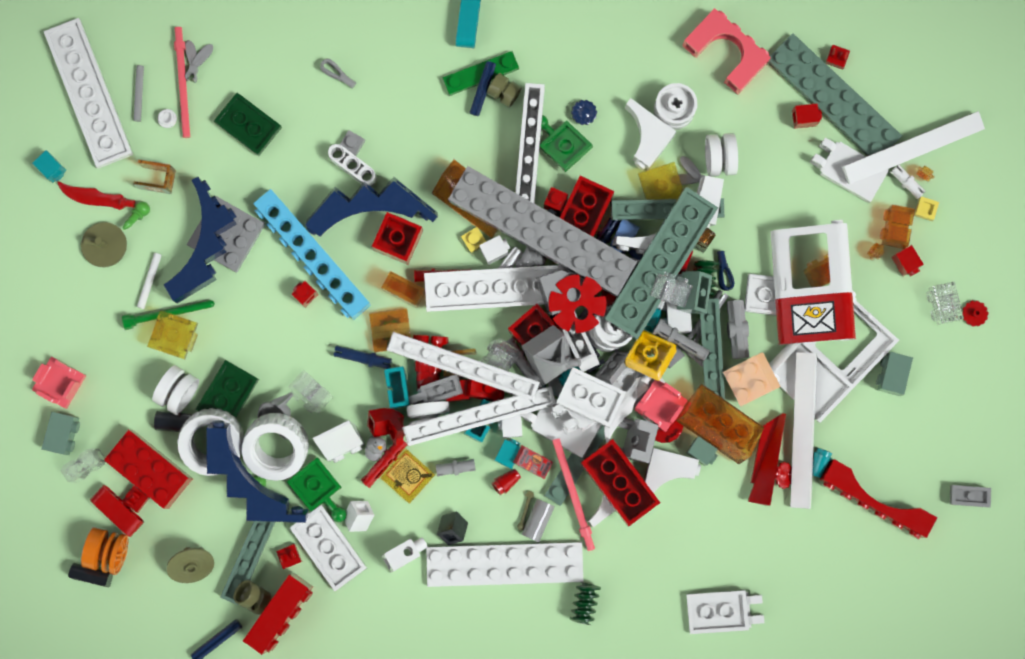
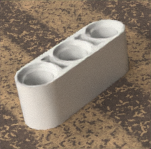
(346, 158)

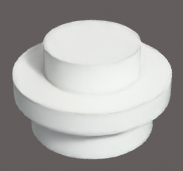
(167, 118)

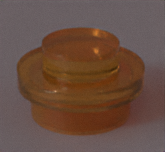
(925, 173)
(876, 251)

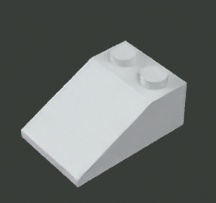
(339, 441)

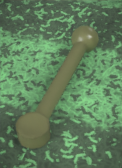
(530, 495)

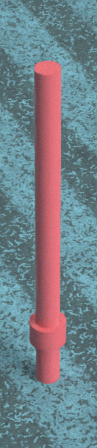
(179, 47)
(585, 530)

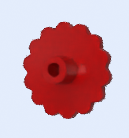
(975, 313)
(783, 475)

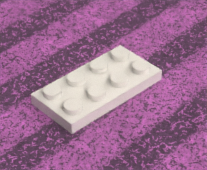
(328, 548)

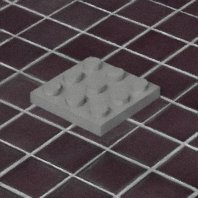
(238, 238)

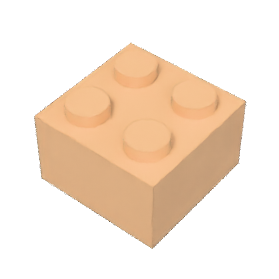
(751, 379)

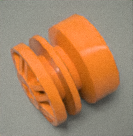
(104, 551)

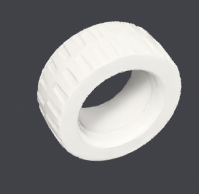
(186, 447)
(265, 465)

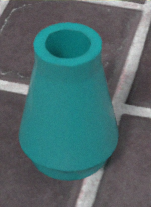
(821, 461)

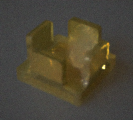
(173, 335)

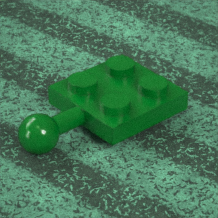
(564, 144)
(316, 486)

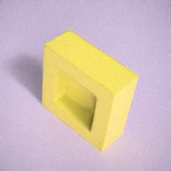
(926, 208)
(473, 239)

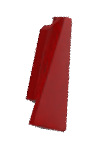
(767, 461)

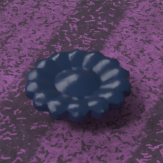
(584, 112)

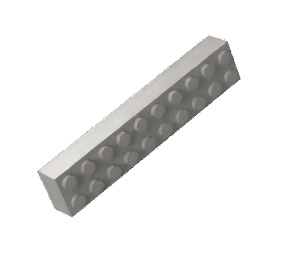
(541, 231)

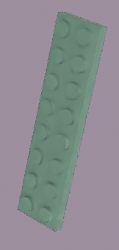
(834, 96)
(664, 254)

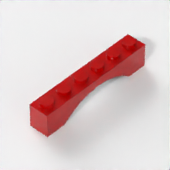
(842, 479)

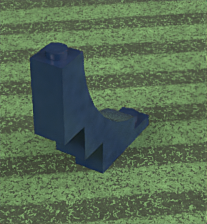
(393, 198)
(260, 502)

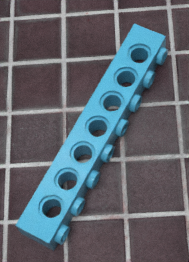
(269, 202)

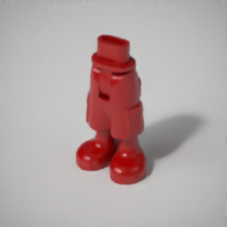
(425, 373)

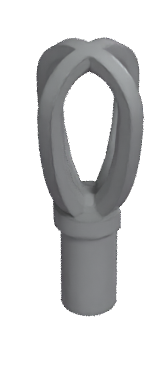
(342, 77)

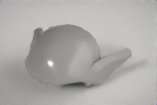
(276, 406)

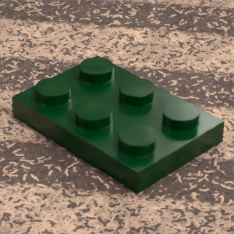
(247, 124)
(228, 389)

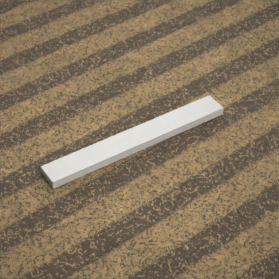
(913, 147)
(463, 366)
(477, 416)
(803, 430)

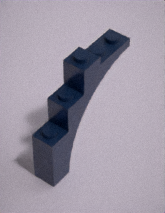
(197, 272)

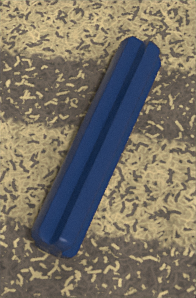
(482, 88)
(217, 640)

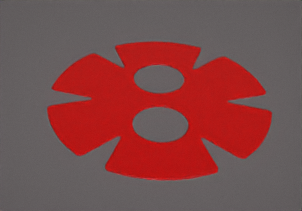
(594, 305)

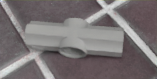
(737, 329)

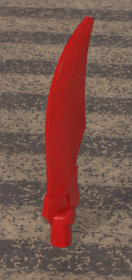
(93, 197)

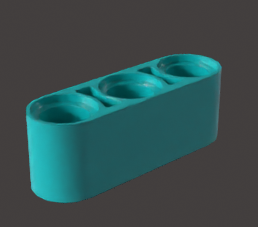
(468, 23)

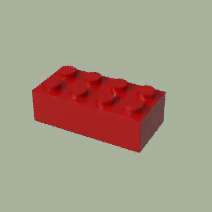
(587, 205)
(148, 469)
(620, 483)
(278, 613)

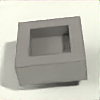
(352, 142)

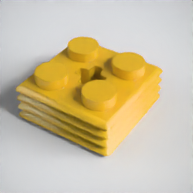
(650, 366)

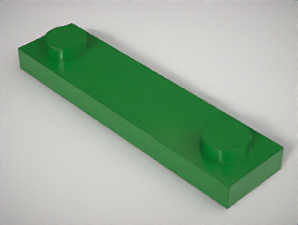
(471, 76)

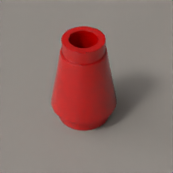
(506, 481)

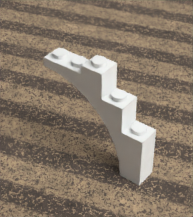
(708, 188)

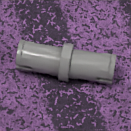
(455, 467)

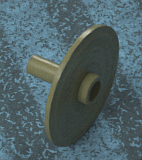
(104, 244)
(190, 565)

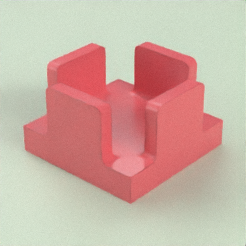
(57, 382)
(661, 404)

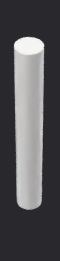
(149, 281)

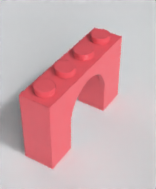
(717, 27)

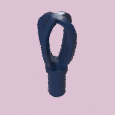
(724, 265)

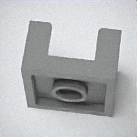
(639, 439)

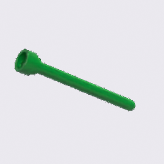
(130, 321)

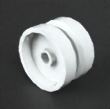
(672, 96)
(721, 154)
(606, 335)
(175, 390)
(427, 411)

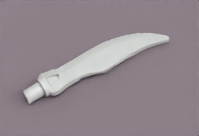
(637, 389)

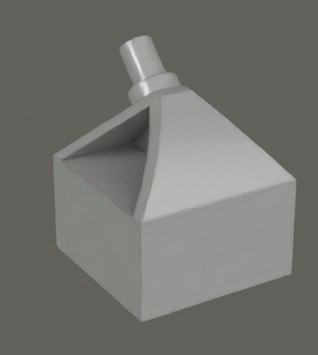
(548, 283)
(550, 354)

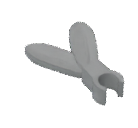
(196, 59)
(693, 173)

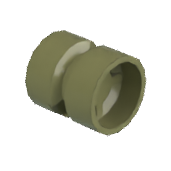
(504, 90)
(252, 597)

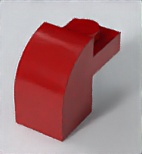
(386, 422)

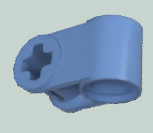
(625, 229)

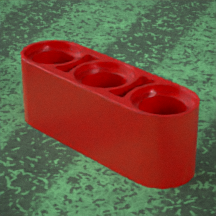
(116, 510)

